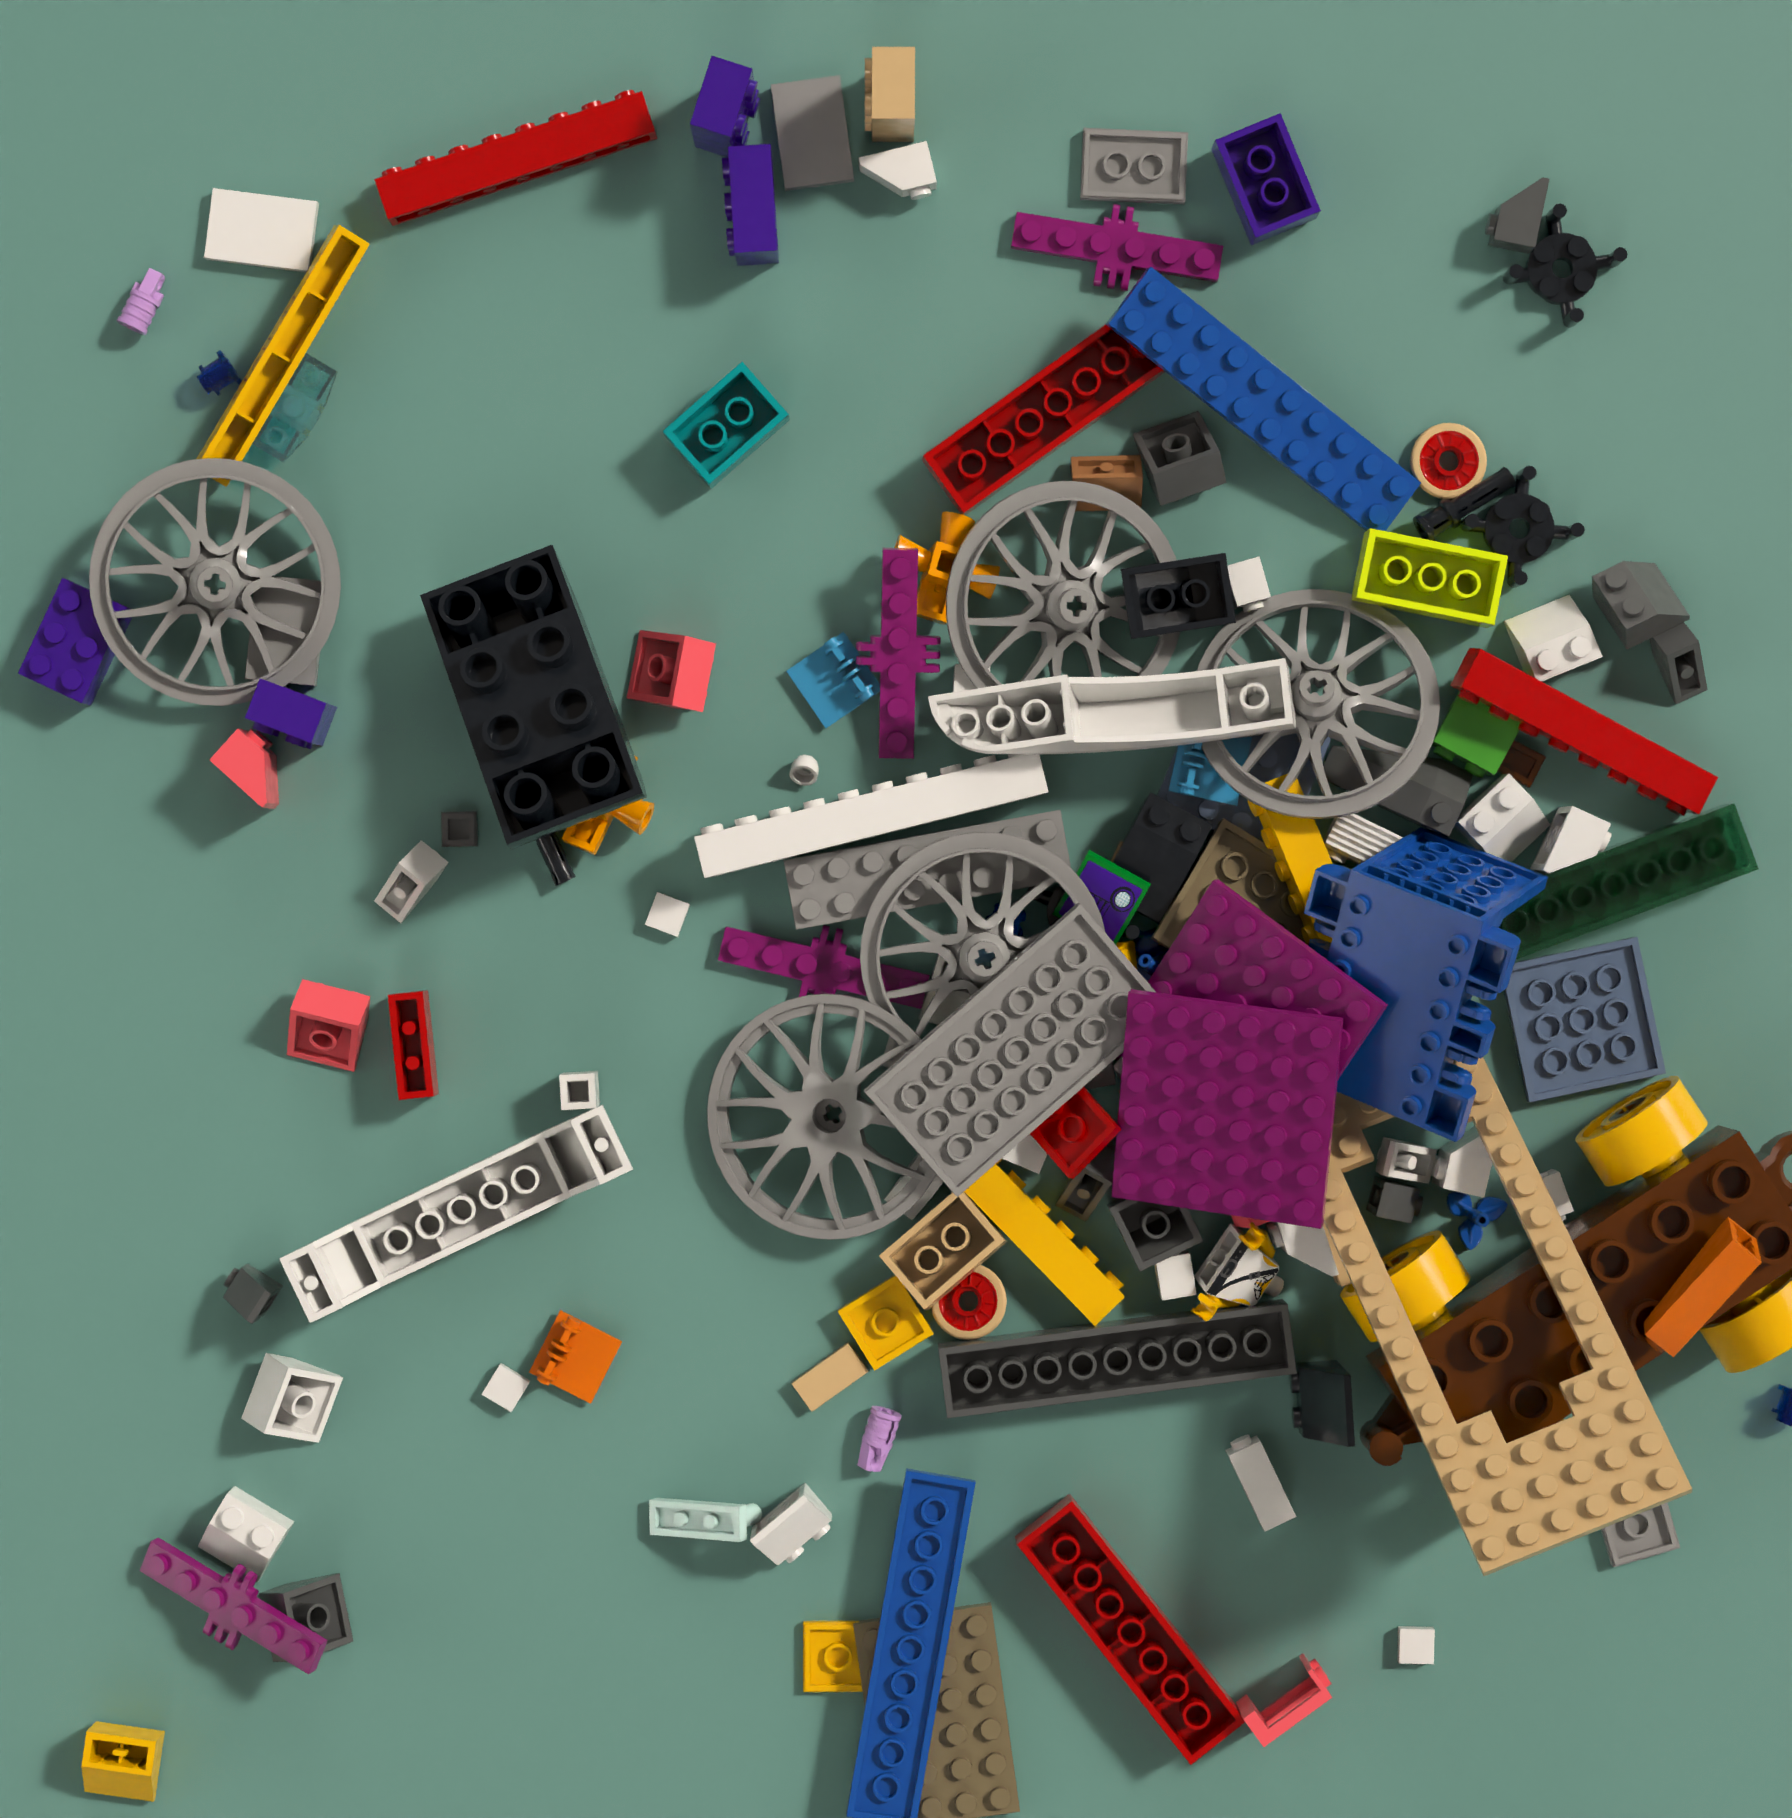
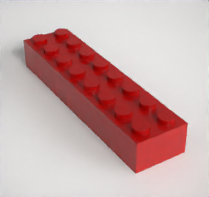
(1038, 418)
(1130, 1629)

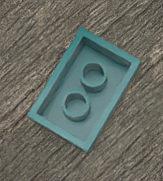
(726, 425)

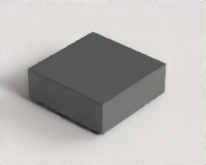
(459, 829)

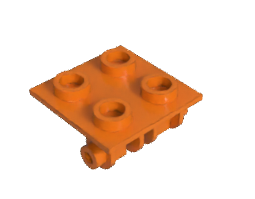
(575, 1357)

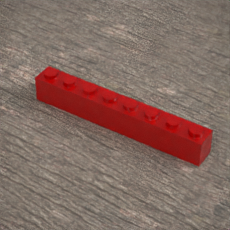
(515, 157)
(1583, 731)

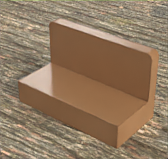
(1115, 473)

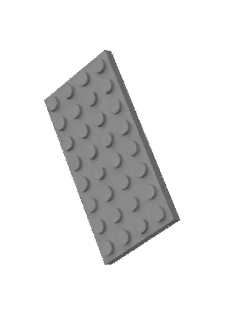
(1012, 1051)

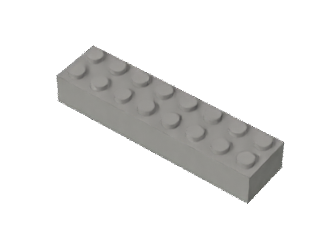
(846, 881)

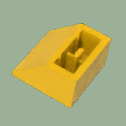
(122, 1760)

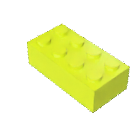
(1429, 578)

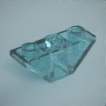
(297, 409)

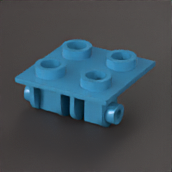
(833, 680)
(1197, 778)

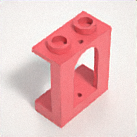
(1313, 1686)

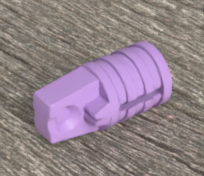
(143, 303)
(878, 1438)

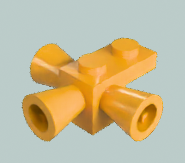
(937, 564)
(591, 833)

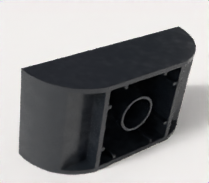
(533, 697)

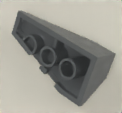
(1428, 799)

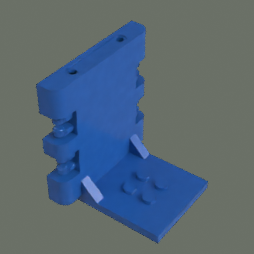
(1423, 939)

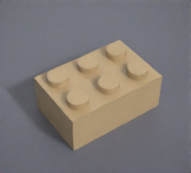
(890, 94)
(943, 1249)

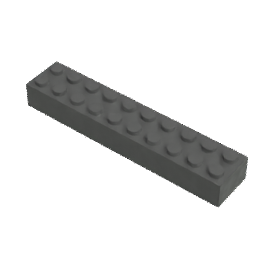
(1116, 1358)

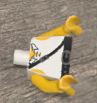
(1237, 1271)

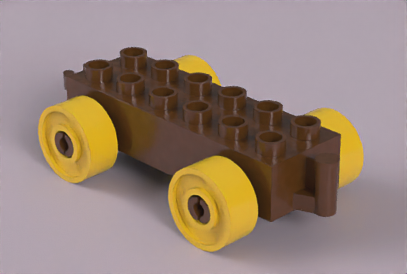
(1508, 1336)

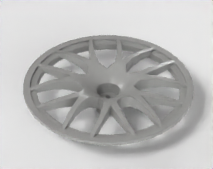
(207, 559)
(1059, 584)
(1332, 711)
(973, 931)
(809, 1120)

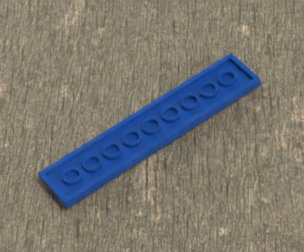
(1262, 402)
(911, 1646)

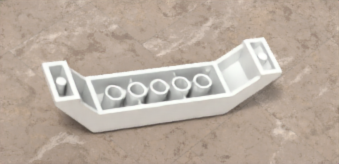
(455, 1212)

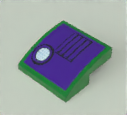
(1114, 891)

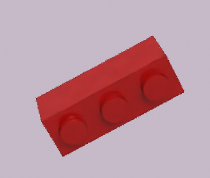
(413, 1045)

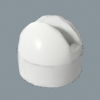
(804, 770)

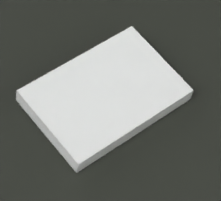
(261, 230)

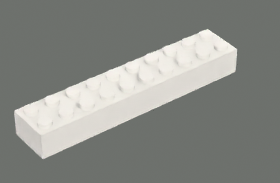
(871, 814)

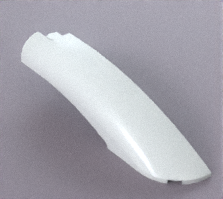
(1119, 712)

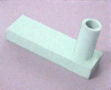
(702, 1519)

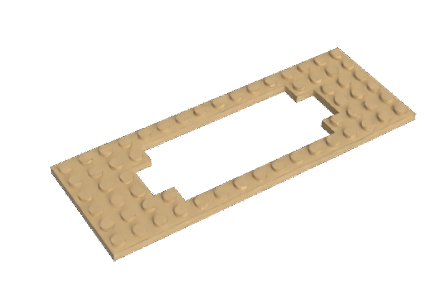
(1557, 1480)

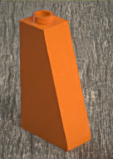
(1702, 1288)

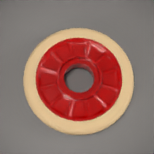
(1455, 439)
(986, 1315)

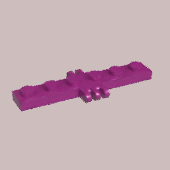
(1116, 247)
(898, 653)
(820, 966)
(233, 1606)

